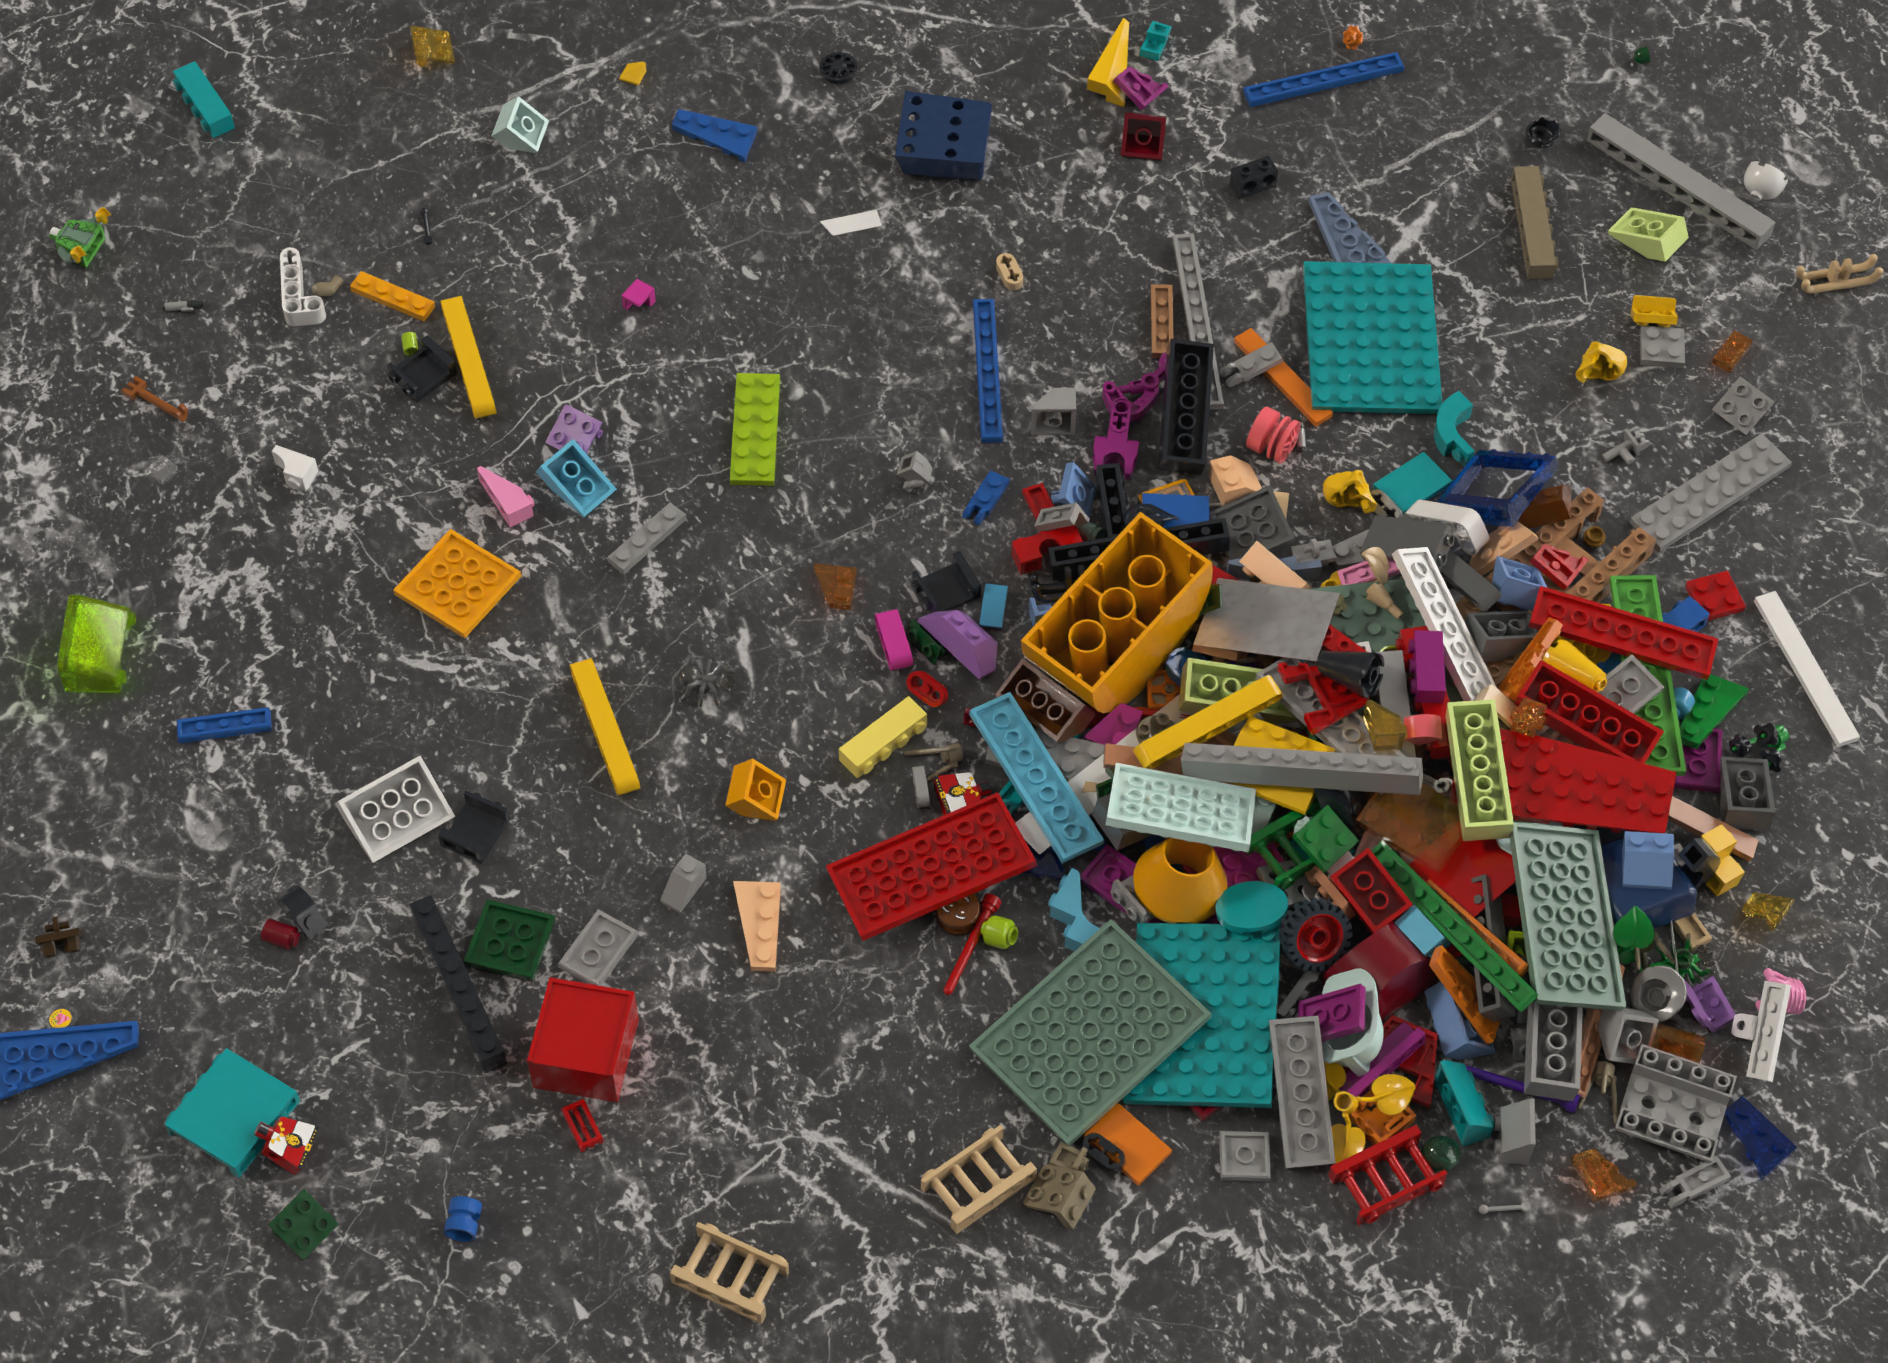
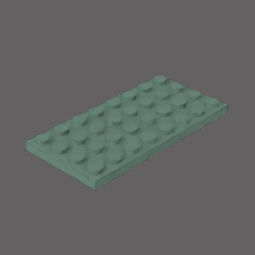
(1566, 917)

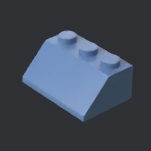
(1455, 1032)

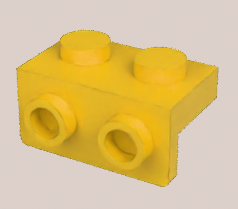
(1654, 310)

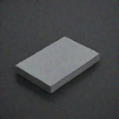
(598, 949)

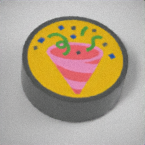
(61, 1018)

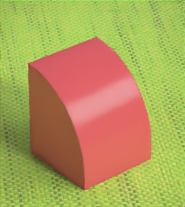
(1423, 728)

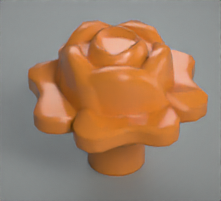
(1352, 37)

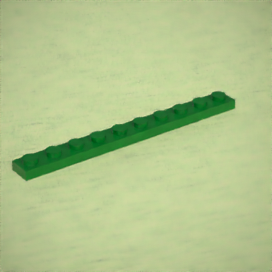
(1456, 929)

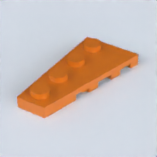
(1527, 662)

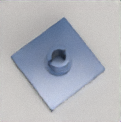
(1075, 489)

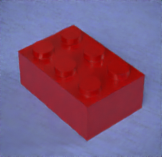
(1371, 891)

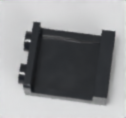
(423, 370)

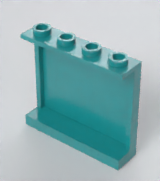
(228, 1107)

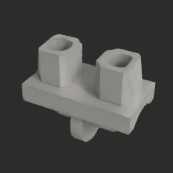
(1314, 551)

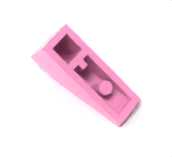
(508, 497)

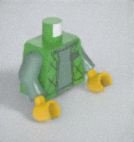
(80, 238)

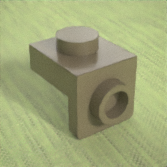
(1070, 1158)

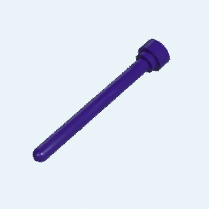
(1518, 1086)

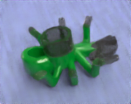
(1686, 960)

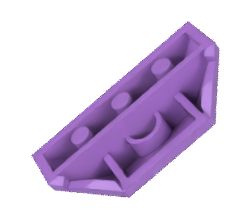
(963, 640)

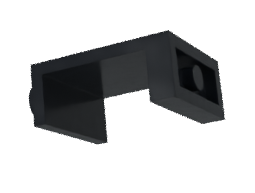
(948, 586)
(475, 828)

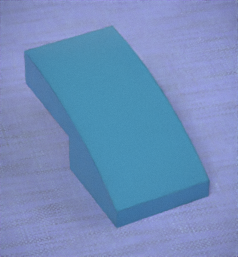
(993, 606)

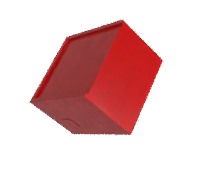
(583, 1039)

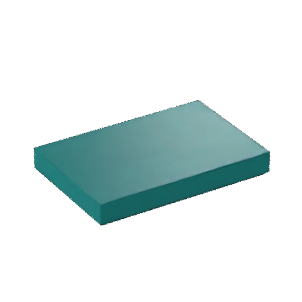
(1413, 481)

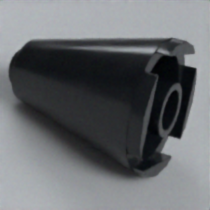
(1353, 670)

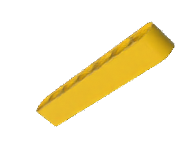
(468, 357)
(1208, 722)
(604, 727)

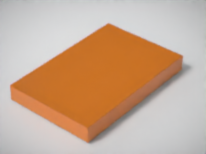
(1141, 1146)

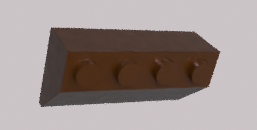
(1046, 703)

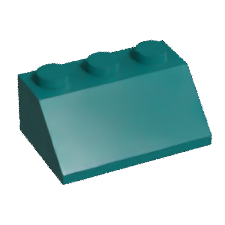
(1463, 1102)

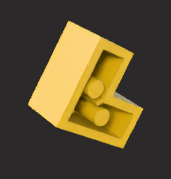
(1729, 871)

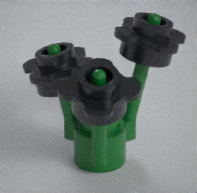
(1766, 735)

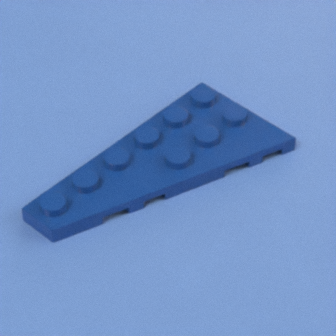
(47, 1054)

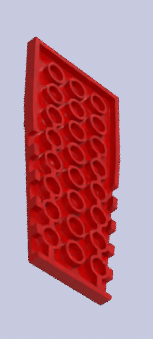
(1583, 786)

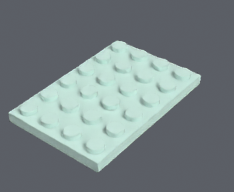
(1181, 807)

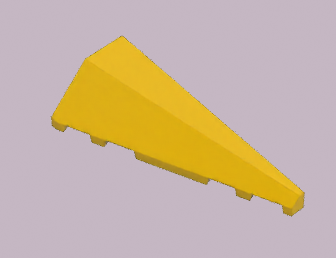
(1110, 65)

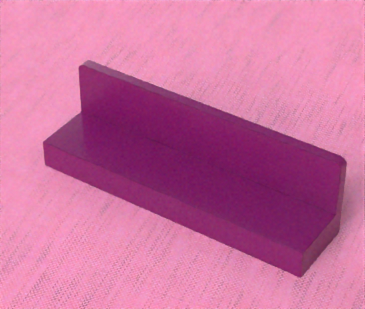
(1393, 1053)

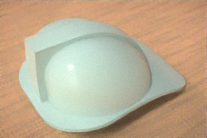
(1361, 1047)

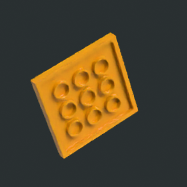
(457, 583)

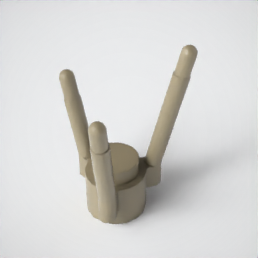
(949, 753)
(1637, 951)
(1604, 1077)

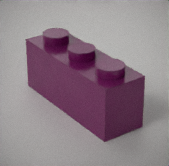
(1427, 666)

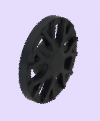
(838, 67)

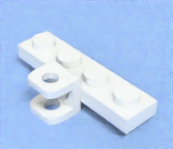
(1764, 1030)

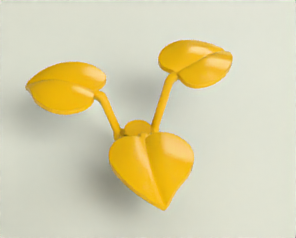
(1390, 1092)

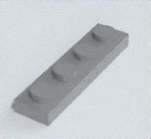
(646, 538)

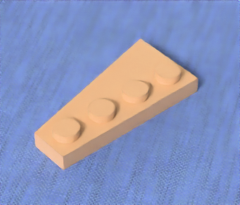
(760, 921)

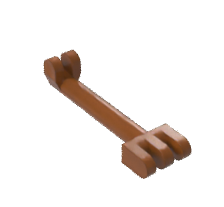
(139, 390)

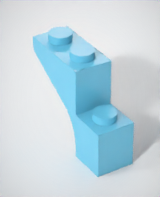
(1067, 908)

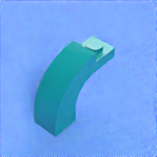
(1451, 414)

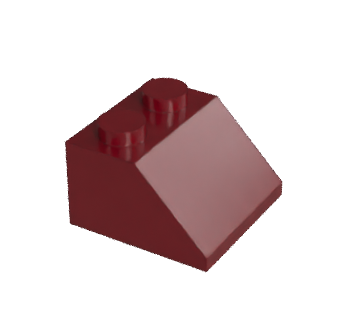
(1143, 135)

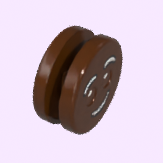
(959, 916)

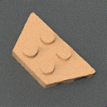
(1503, 543)

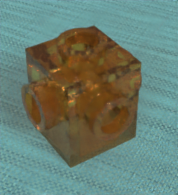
(1528, 717)

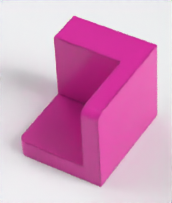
(638, 294)

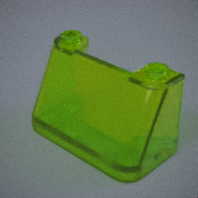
(93, 645)

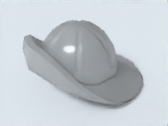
(1658, 992)

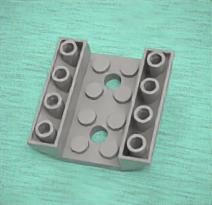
(1678, 1092)

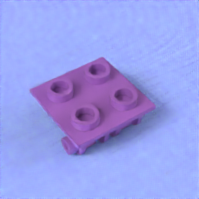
(574, 425)

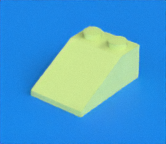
(1650, 233)

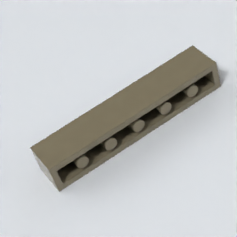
(1533, 222)

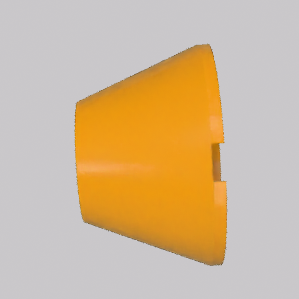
(1178, 895)

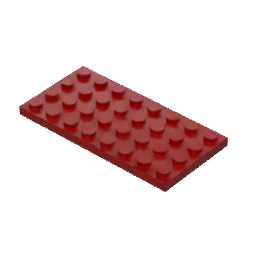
(930, 866)

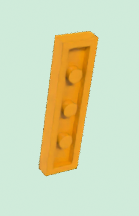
(392, 296)

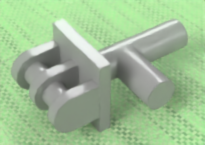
(1634, 443)

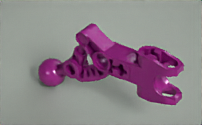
(1116, 446)

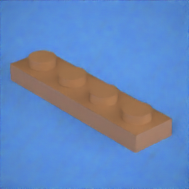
(1161, 318)

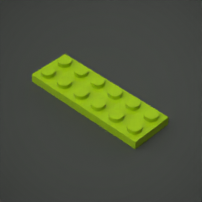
(755, 429)

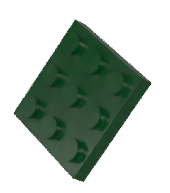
(509, 940)

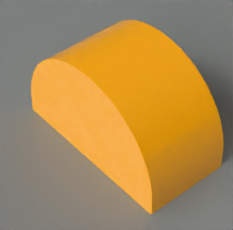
(1124, 611)

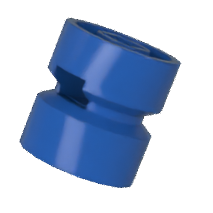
(462, 1223)

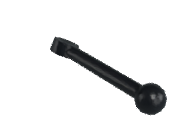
(427, 239)

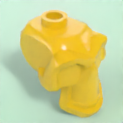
(1601, 362)
(1349, 490)

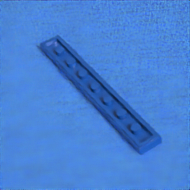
(1323, 79)
(987, 371)

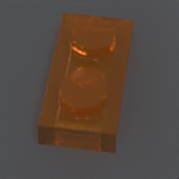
(1732, 351)

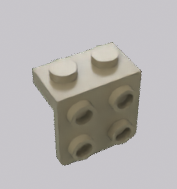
(1061, 1193)

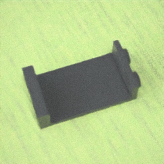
(1401, 533)

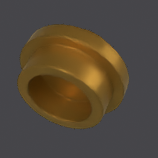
(1594, 536)

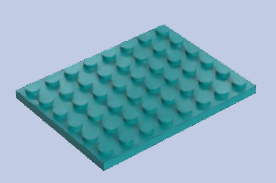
(1372, 337)
(1238, 983)

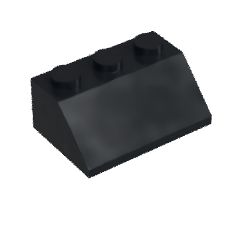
(1344, 803)

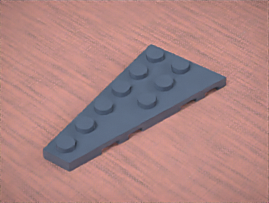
(1342, 235)

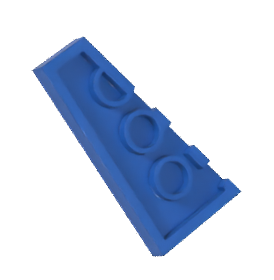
(724, 134)

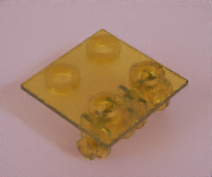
(431, 45)

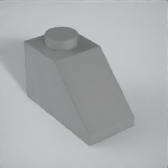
(683, 883)

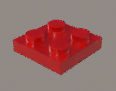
(1716, 595)

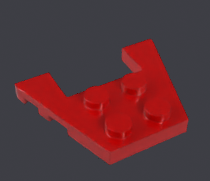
(1334, 698)
(1419, 1064)

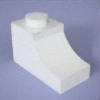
(298, 468)

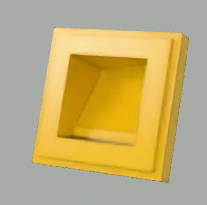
(633, 73)

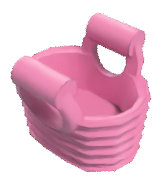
(1797, 994)

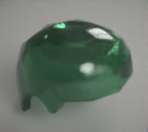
(1441, 1153)

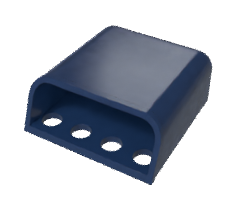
(947, 136)
(1658, 904)

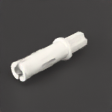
(1443, 786)

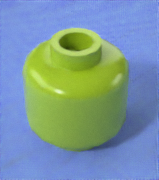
(999, 932)

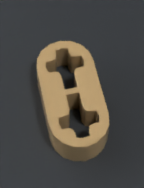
(1013, 270)

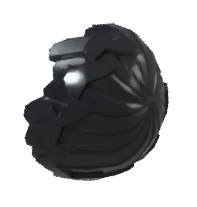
(1543, 132)

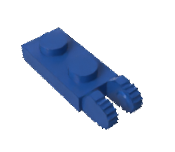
(986, 496)

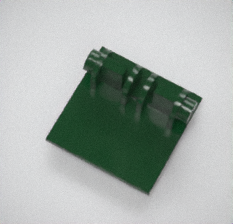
(303, 1224)

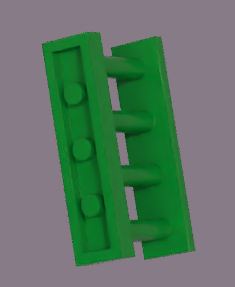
(1277, 832)

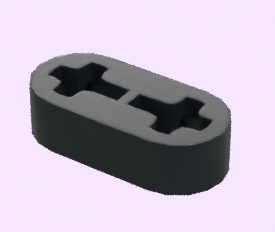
(1108, 1147)

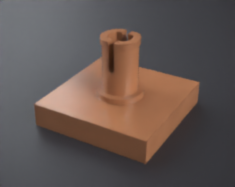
(1219, 655)

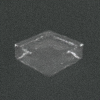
(162, 469)

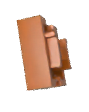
(1377, 1124)

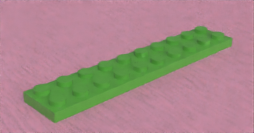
(1641, 596)

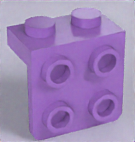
(1710, 1005)

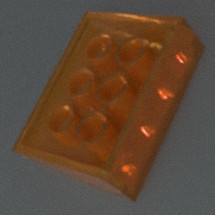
(1416, 825)

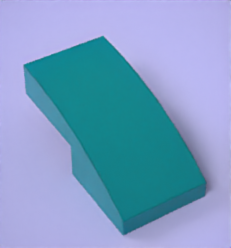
(1155, 40)

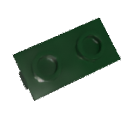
(924, 643)

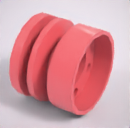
(1269, 433)

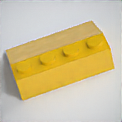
(1266, 735)

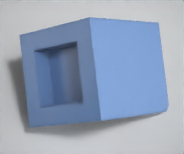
(1037, 612)

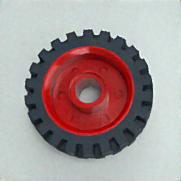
(1300, 928)

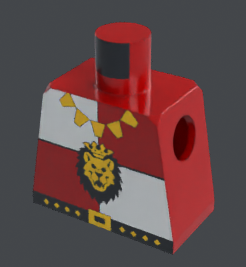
(958, 791)
(287, 1142)

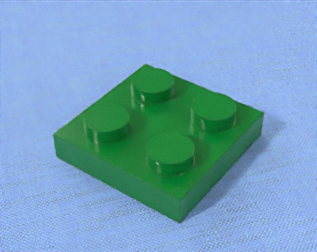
(1325, 838)

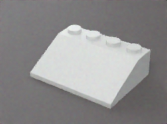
(395, 809)

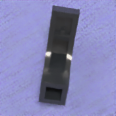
(1700, 862)

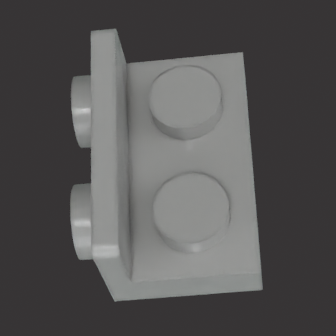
(1124, 894)

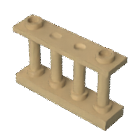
(981, 1202)
(730, 1296)

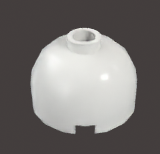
(1764, 182)

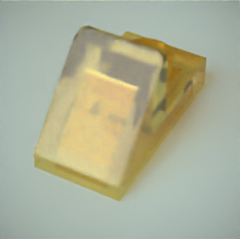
(1768, 907)

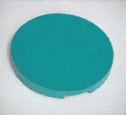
(1251, 907)

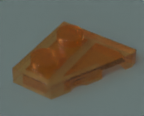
(1600, 1176)

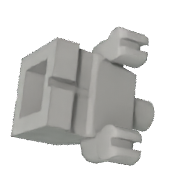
(915, 470)

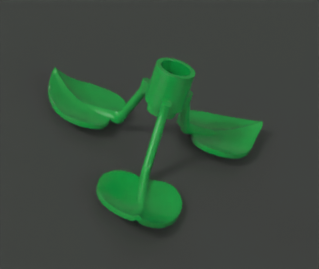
(1631, 932)

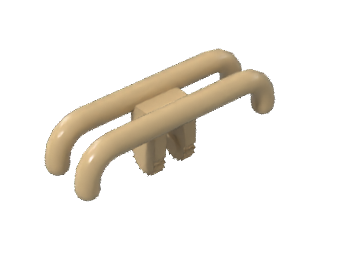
(1839, 276)

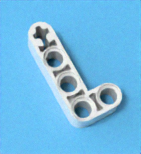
(297, 308)
(1463, 522)

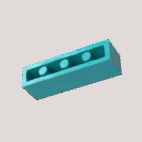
(203, 99)

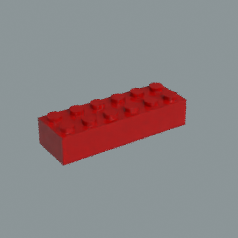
(1589, 716)

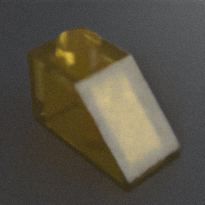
(1384, 727)

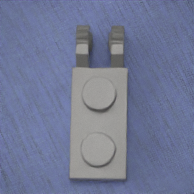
(1251, 365)
(1696, 1181)

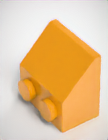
(755, 791)

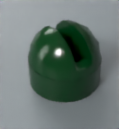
(1642, 55)

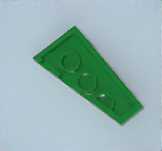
(1712, 703)

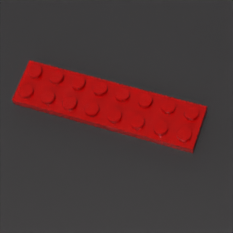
(1626, 633)

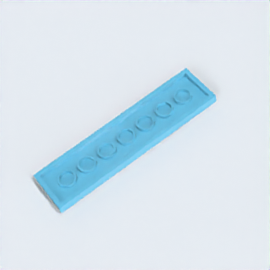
(1036, 777)

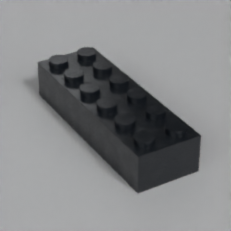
(1186, 406)

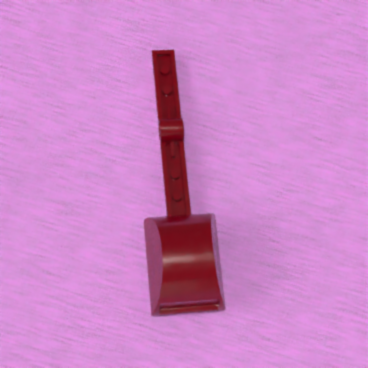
(1397, 969)

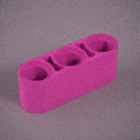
(893, 640)

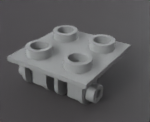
(1743, 405)

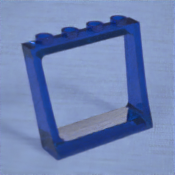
(1498, 510)

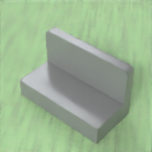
(1061, 517)

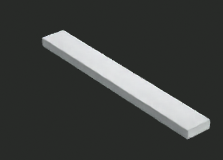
(1806, 669)

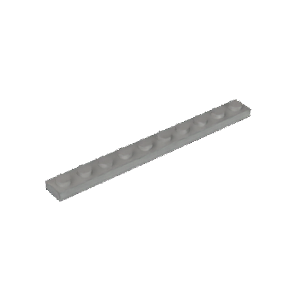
(1195, 304)

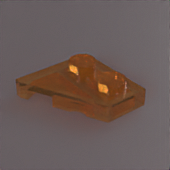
(836, 584)

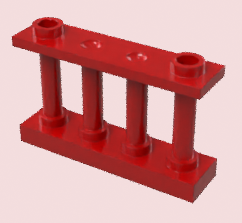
(1387, 1151)

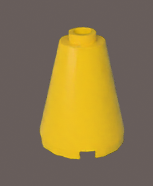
(1576, 665)

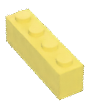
(883, 737)

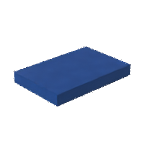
(1186, 507)

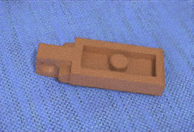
(1328, 890)

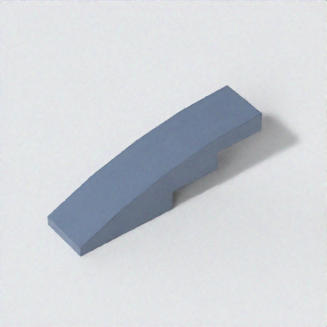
(1306, 570)

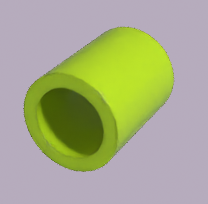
(409, 343)

